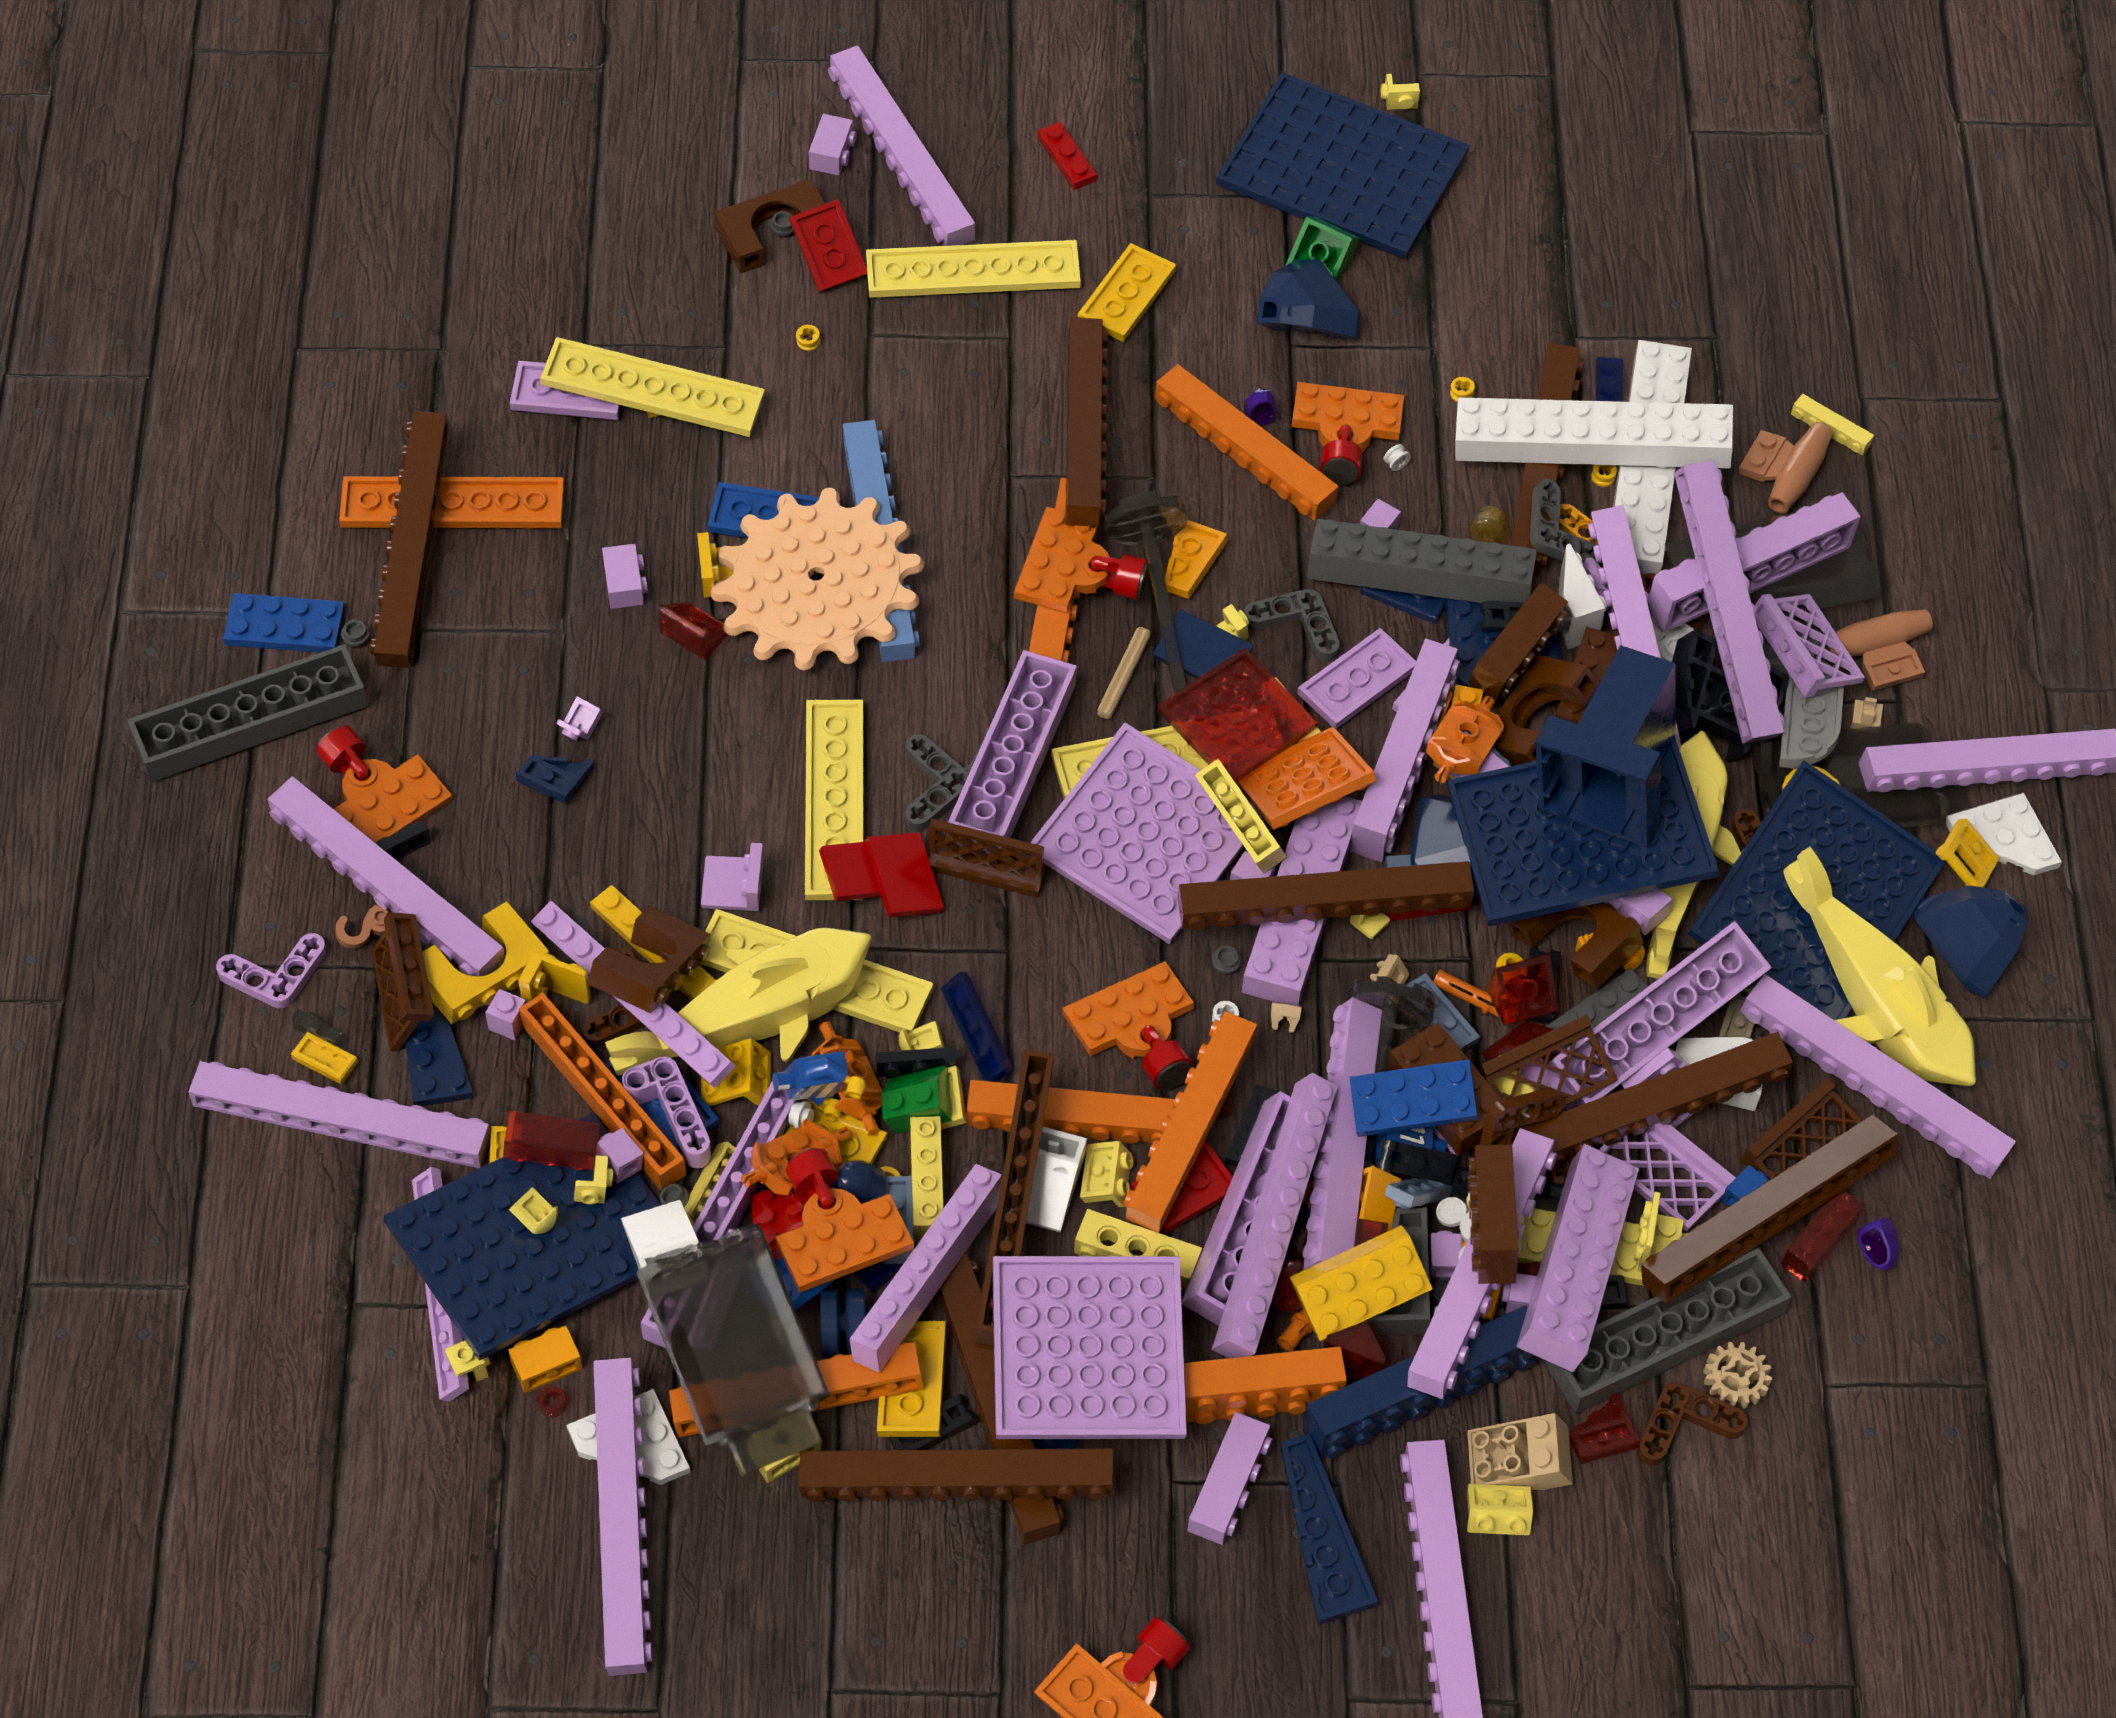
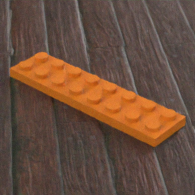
(460, 503)

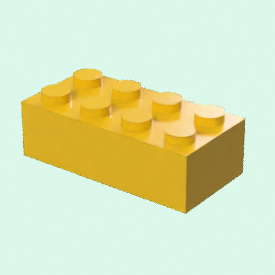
(1361, 1282)

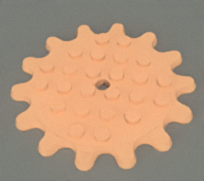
(829, 614)

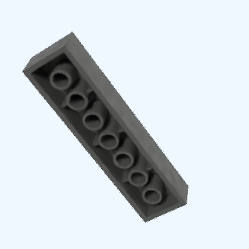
(1420, 563)
(247, 713)
(1662, 1335)

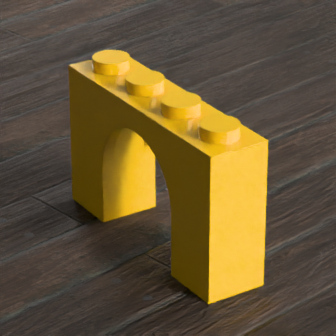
(461, 994)

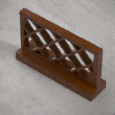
(988, 869)
(401, 978)
(1543, 1046)
(1795, 1120)

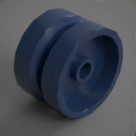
(838, 1321)

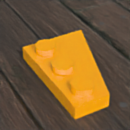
(1192, 556)

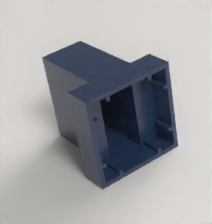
(1609, 762)

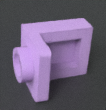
(580, 719)

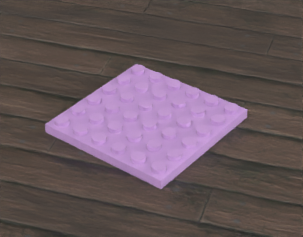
(1139, 831)
(1088, 1347)

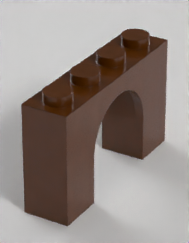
(739, 221)
(1543, 682)
(1603, 953)
(651, 983)

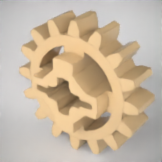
(1740, 1371)

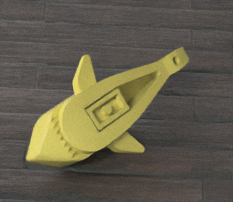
(1709, 785)
(1889, 991)
(763, 996)

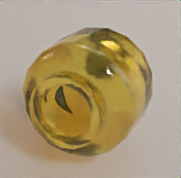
(1489, 524)

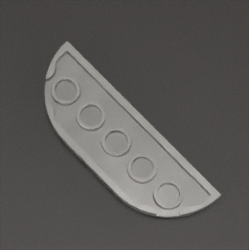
(1810, 724)

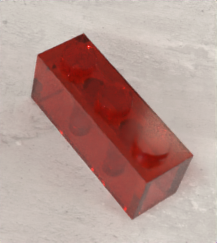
(551, 1140)
(1822, 1235)

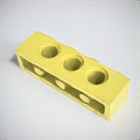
(1240, 816)
(926, 1173)
(1129, 1237)

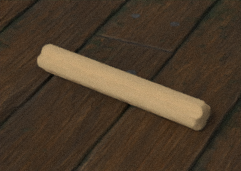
(1123, 673)

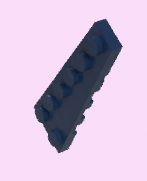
(435, 1063)
(1330, 1556)

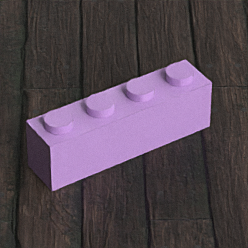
(1229, 1478)

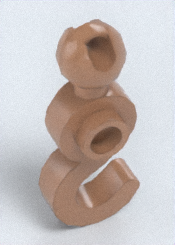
(372, 923)

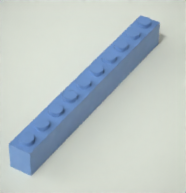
(868, 479)

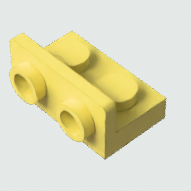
(1106, 1173)
(1499, 1509)

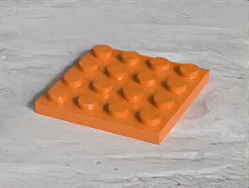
(1306, 778)

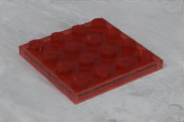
(1237, 715)

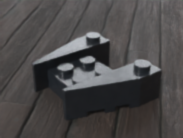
(1704, 693)

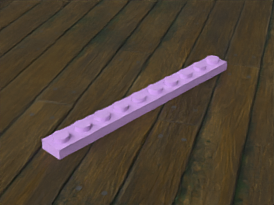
(662, 1021)

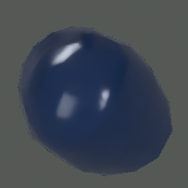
(861, 1180)

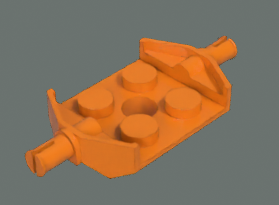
(1462, 752)
(858, 1066)
(771, 1158)

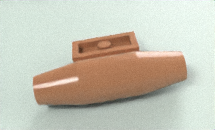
(1789, 465)
(1882, 642)

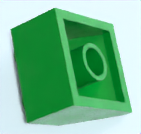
(1325, 242)
(916, 1095)

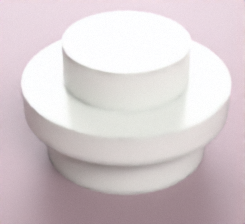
(799, 1112)

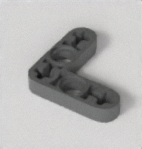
(1550, 529)
(1298, 611)
(943, 779)

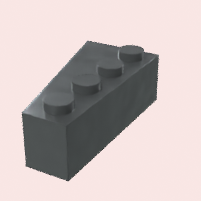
(1415, 1314)

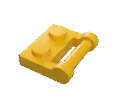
(1972, 849)

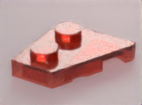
(1604, 1433)

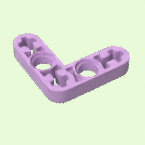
(274, 982)

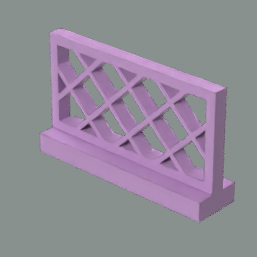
(1793, 650)
(1686, 1156)

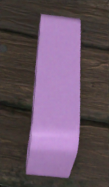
(675, 1112)

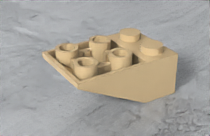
(1522, 1453)

